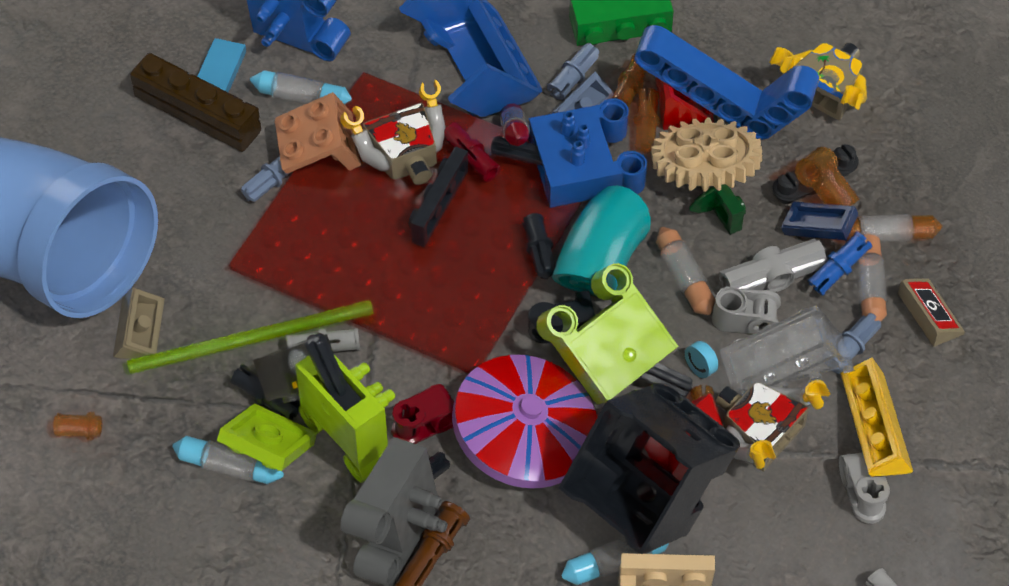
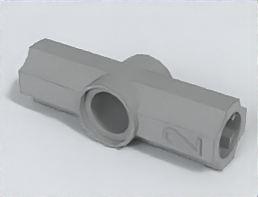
(775, 268)

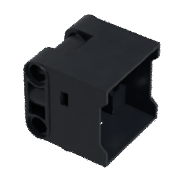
(618, 478)

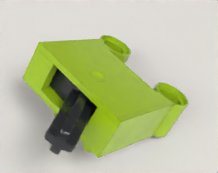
(616, 343)
(342, 406)

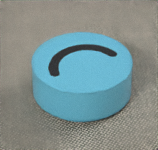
(701, 359)

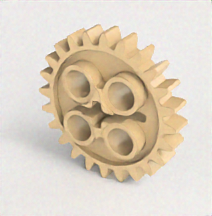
(706, 154)

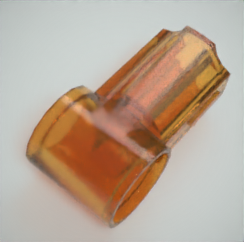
(827, 180)

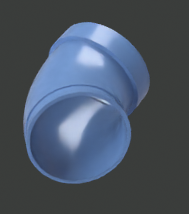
(72, 228)

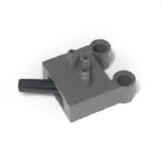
(394, 510)

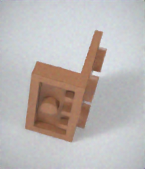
(315, 133)

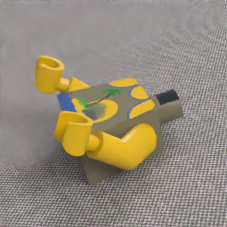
(838, 73)

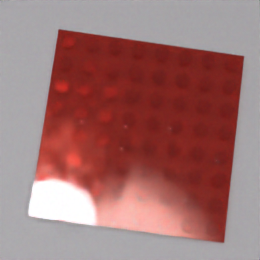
(347, 241)

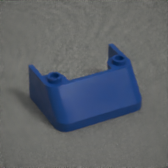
(481, 49)

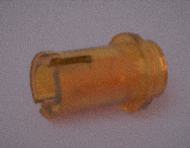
(78, 425)

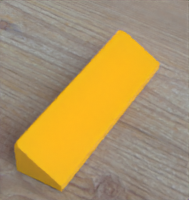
(876, 420)

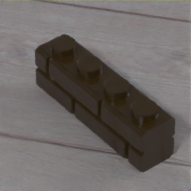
(196, 102)

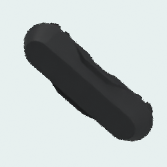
(789, 189)

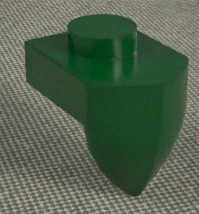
(727, 207)

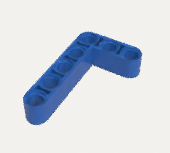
(723, 90)

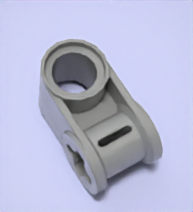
(747, 310)
(865, 492)

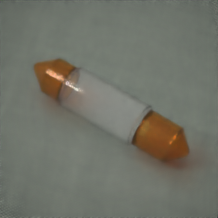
(897, 227)

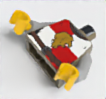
(402, 140)
(768, 418)

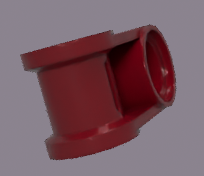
(425, 413)

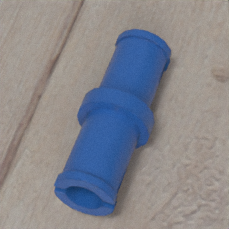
(839, 263)

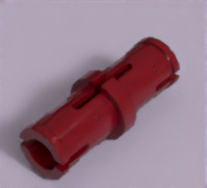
(477, 157)

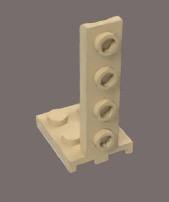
(666, 570)

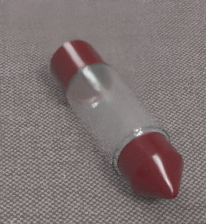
(514, 124)

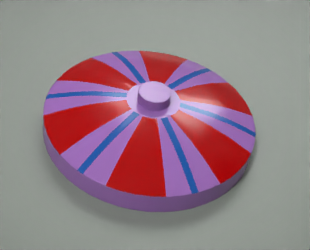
(522, 420)

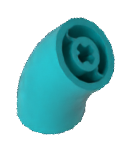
(601, 236)

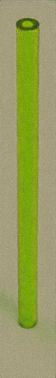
(250, 337)

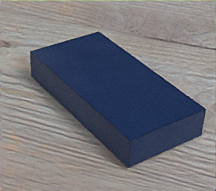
(819, 220)

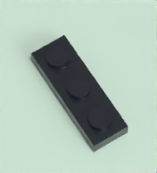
(438, 196)

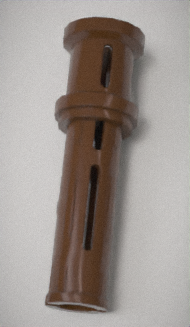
(434, 545)

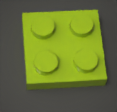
(266, 437)

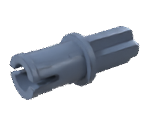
(573, 71)
(267, 178)
(860, 335)

